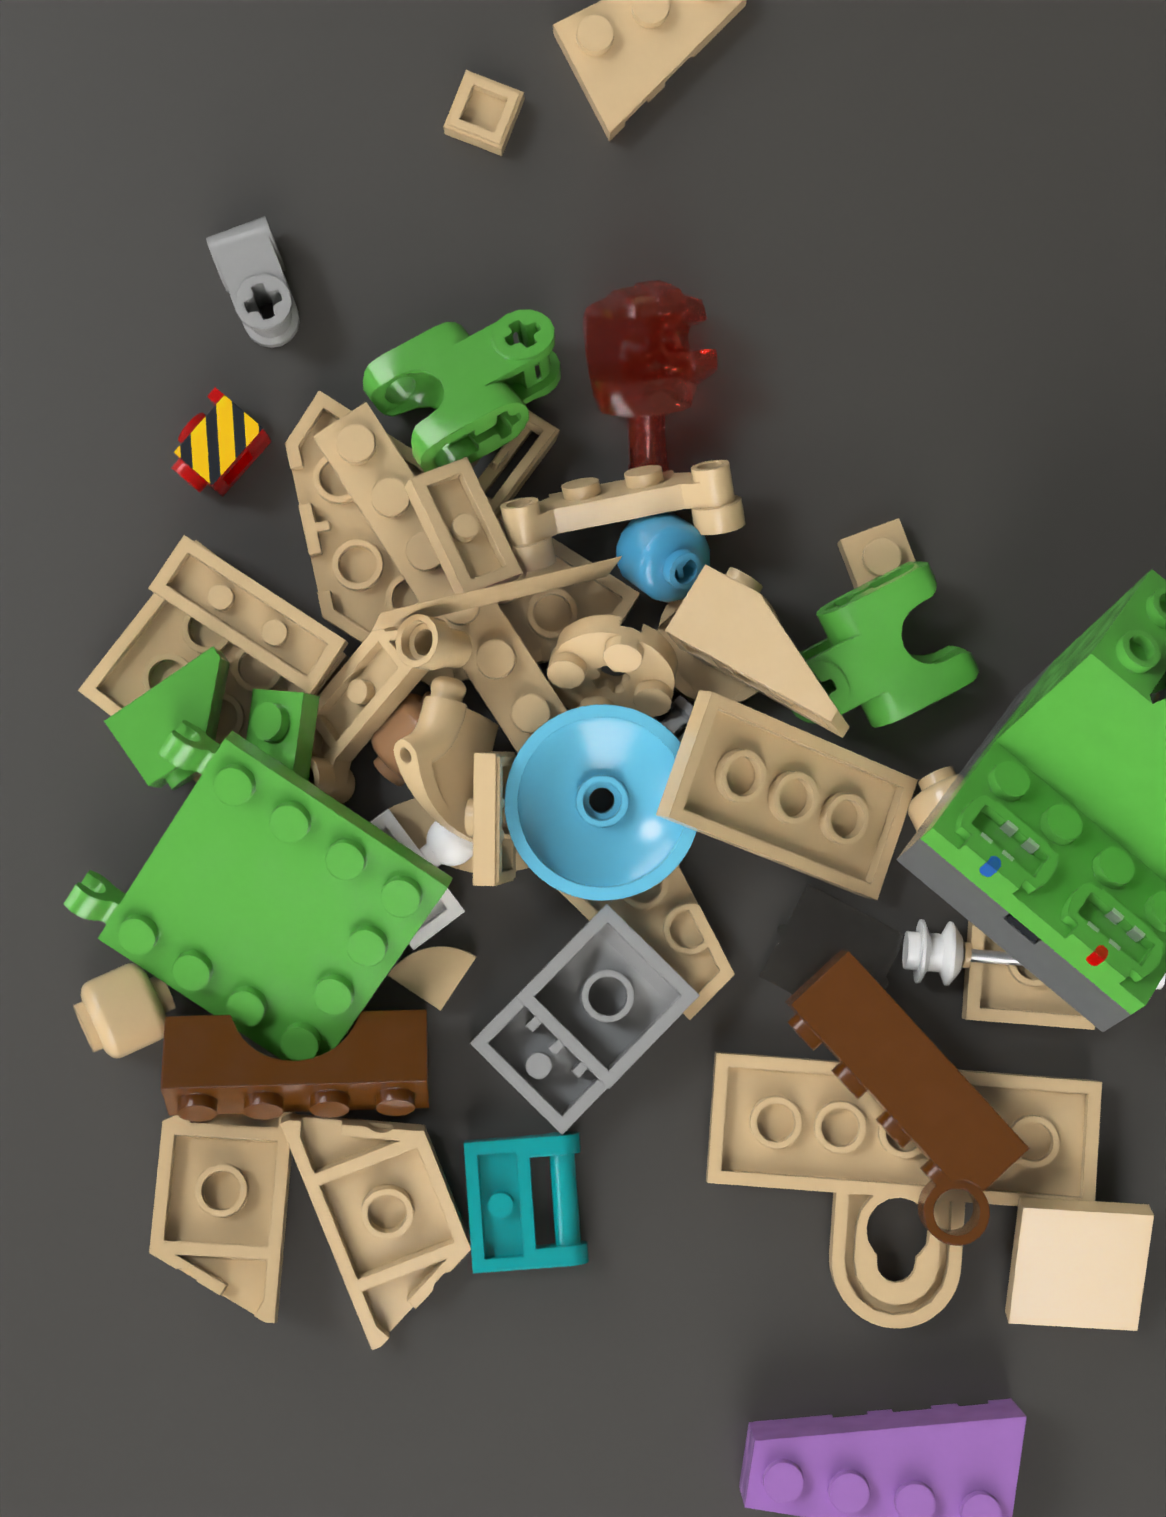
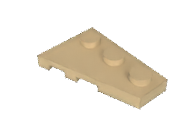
(632, 47)
(676, 929)

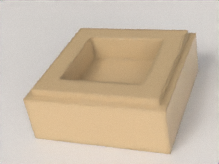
(484, 113)

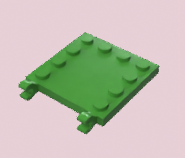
(266, 899)

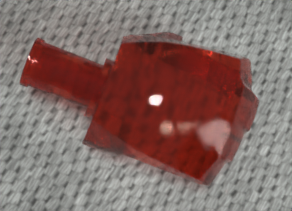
(644, 361)

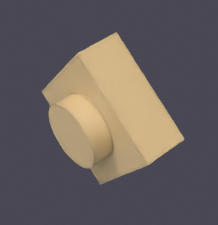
(875, 552)

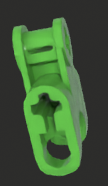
(472, 382)
(865, 652)

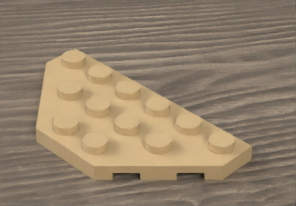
(361, 580)

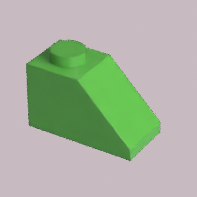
(188, 694)

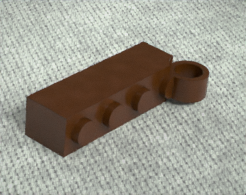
(913, 1084)

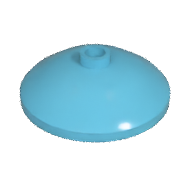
(550, 811)

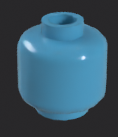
(662, 555)

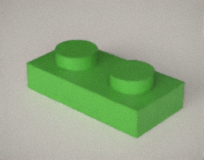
(284, 726)

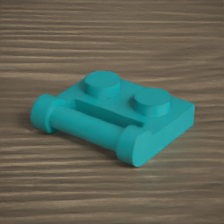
(504, 1206)

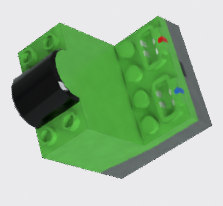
(1063, 818)

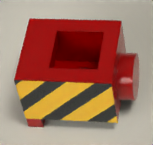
(218, 446)

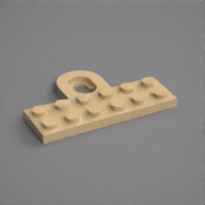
(803, 1130)

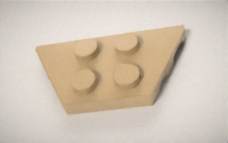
(224, 1206)
(380, 1211)

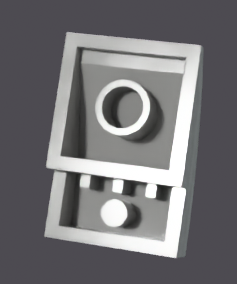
(584, 1019)

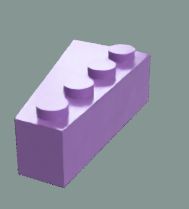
(887, 1463)

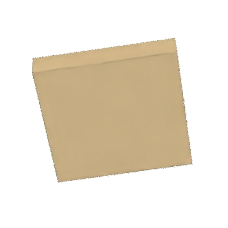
(1078, 1263)

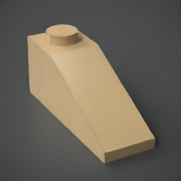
(738, 634)

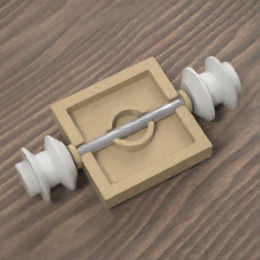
(994, 982)

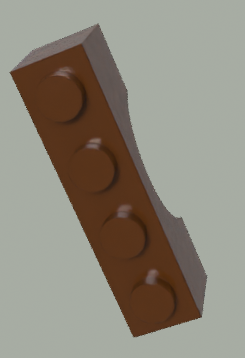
(217, 1072)

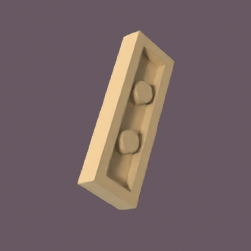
(248, 615)

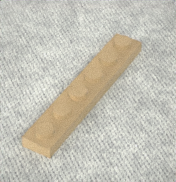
(499, 660)

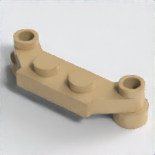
(642, 493)
(372, 688)

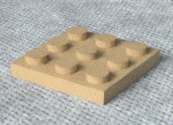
(164, 641)

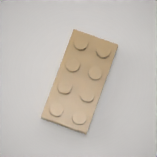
(786, 795)

